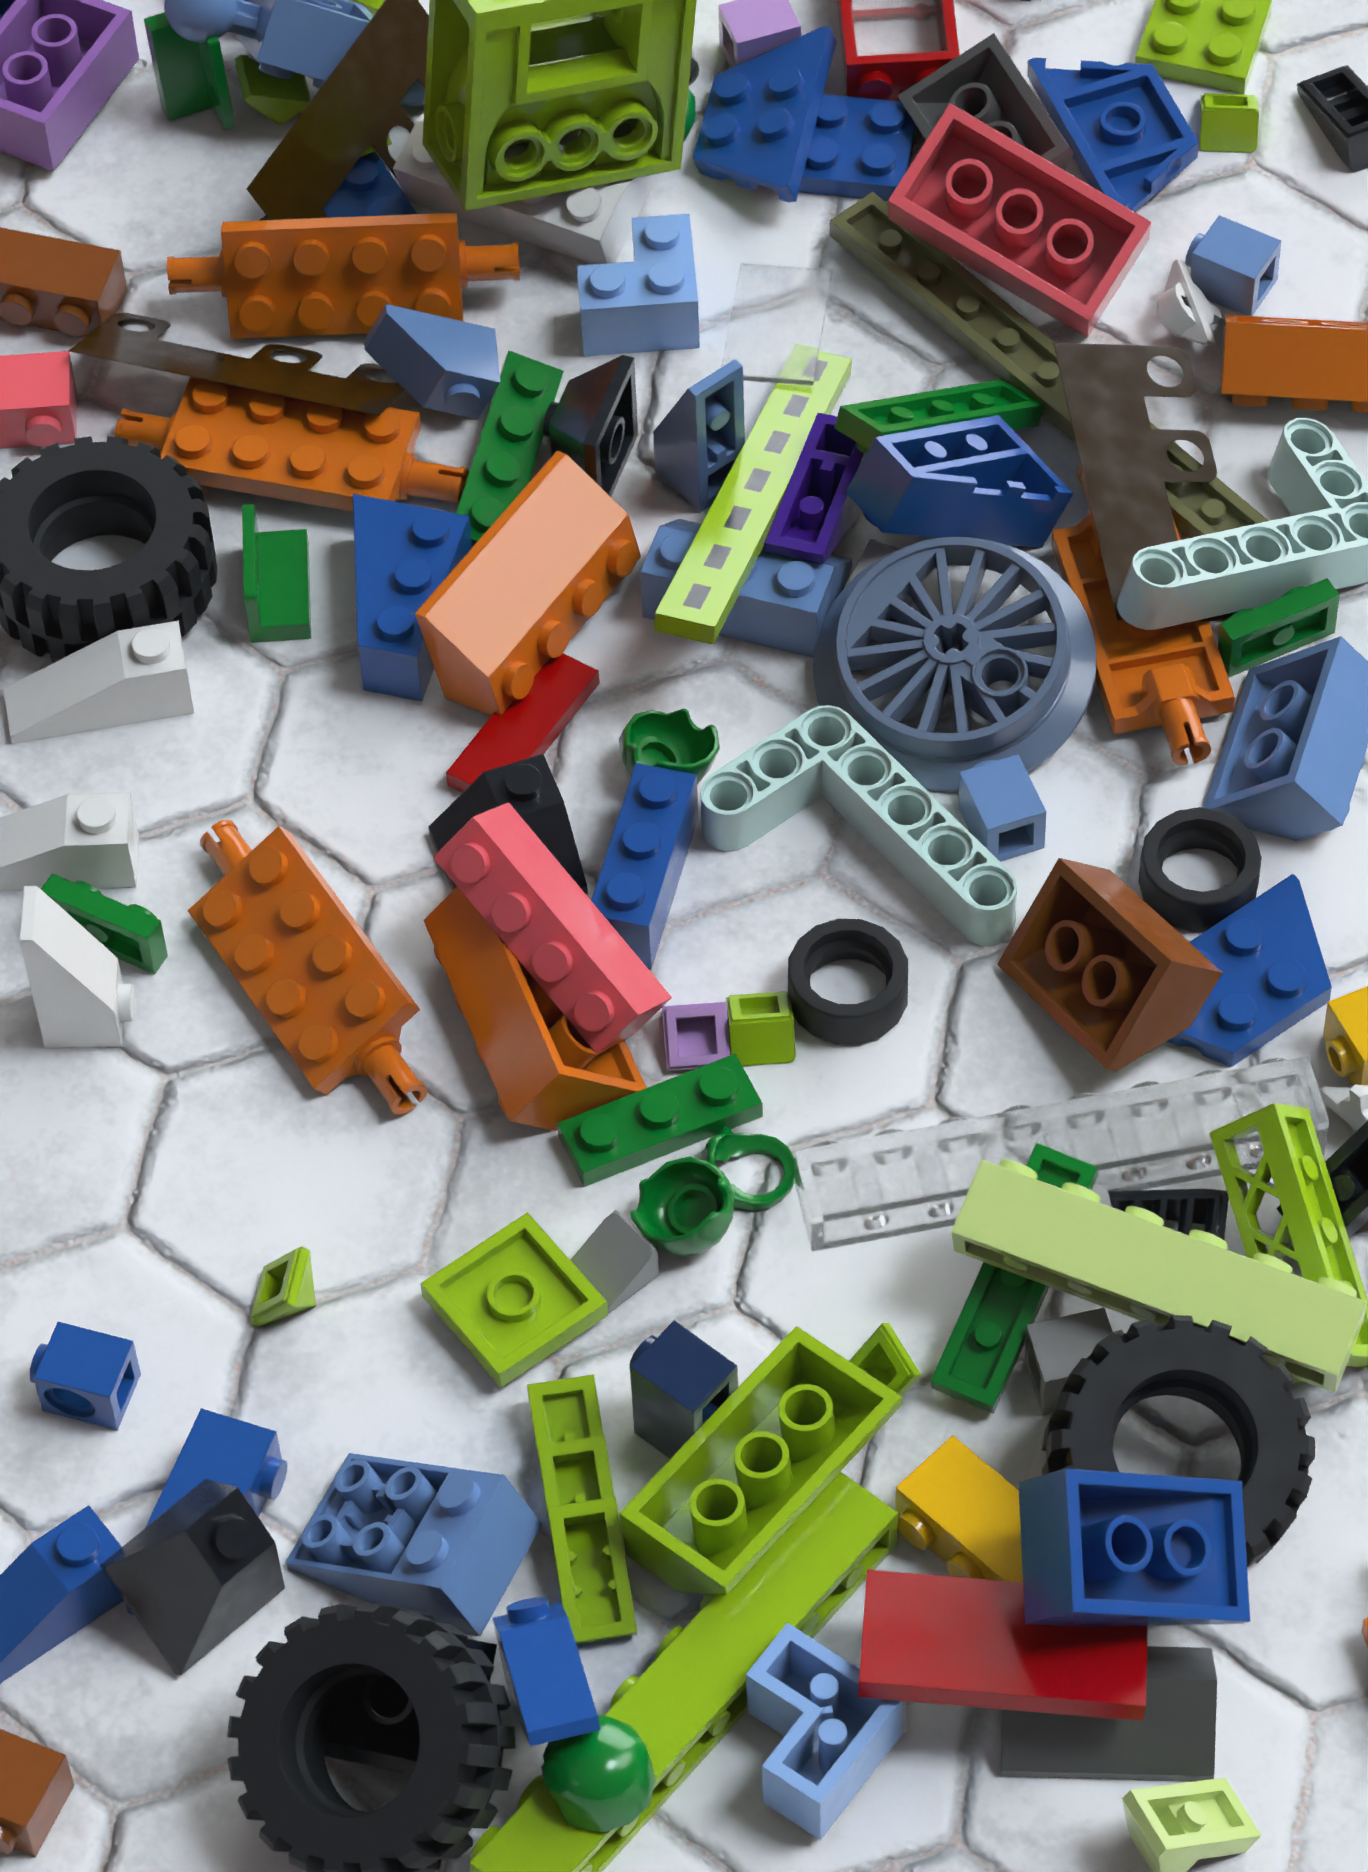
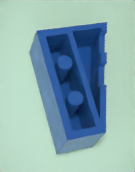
(960, 483)
(398, 564)

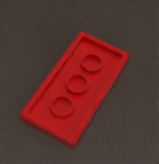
(971, 1648)

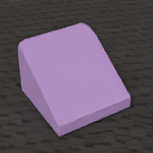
(695, 1034)

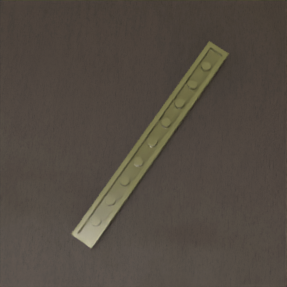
(1008, 345)

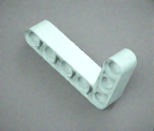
(1266, 559)
(834, 758)

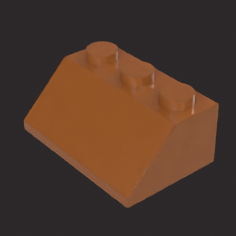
(1107, 965)

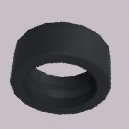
(1202, 830)
(848, 940)

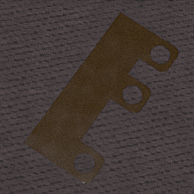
(347, 114)
(256, 373)
(1120, 452)

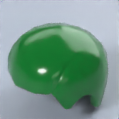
(669, 743)
(685, 1206)
(600, 1776)

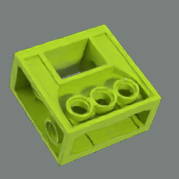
(548, 68)

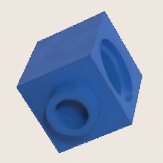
(85, 1375)

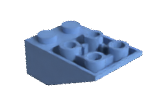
(418, 1538)

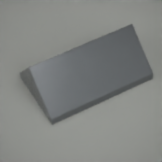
(993, 91)
(1169, 1744)

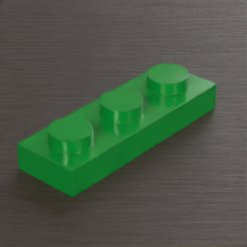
(659, 1120)

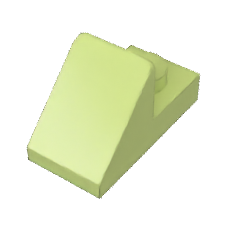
(1187, 1823)

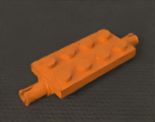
(339, 272)
(293, 447)
(1143, 674)
(307, 964)

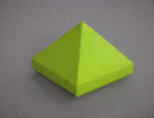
(284, 1288)
(887, 1360)

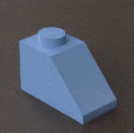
(437, 359)

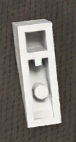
(105, 685)
(74, 838)
(71, 978)

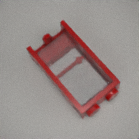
(894, 44)

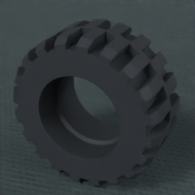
(92, 493)
(1213, 1372)
(287, 1724)

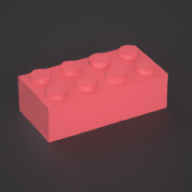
(1018, 220)

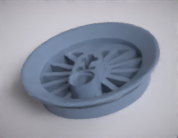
(989, 645)

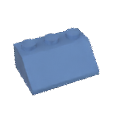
(779, 602)
(1296, 743)

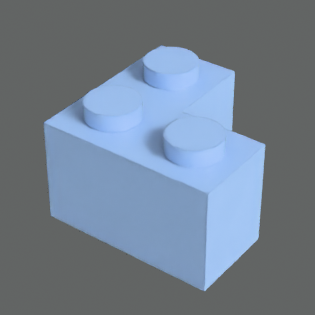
(644, 301)
(828, 1731)

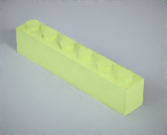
(1156, 1272)

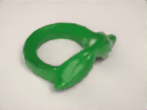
(737, 1145)

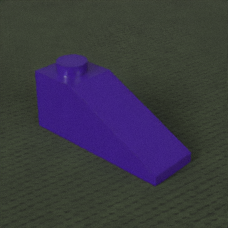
(815, 505)

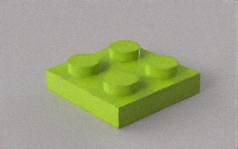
(1205, 41)
(514, 1299)

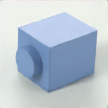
(1234, 265)
(1002, 807)

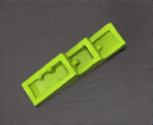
(581, 1509)

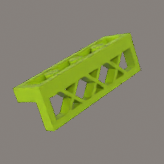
(1305, 1195)

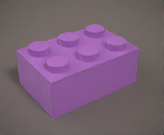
(59, 72)

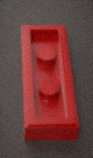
(528, 723)

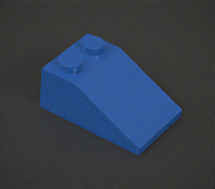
(1132, 1550)

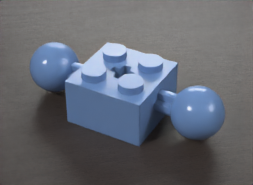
(282, 34)

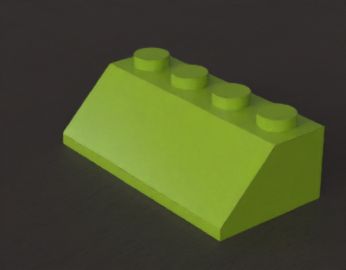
(754, 1466)

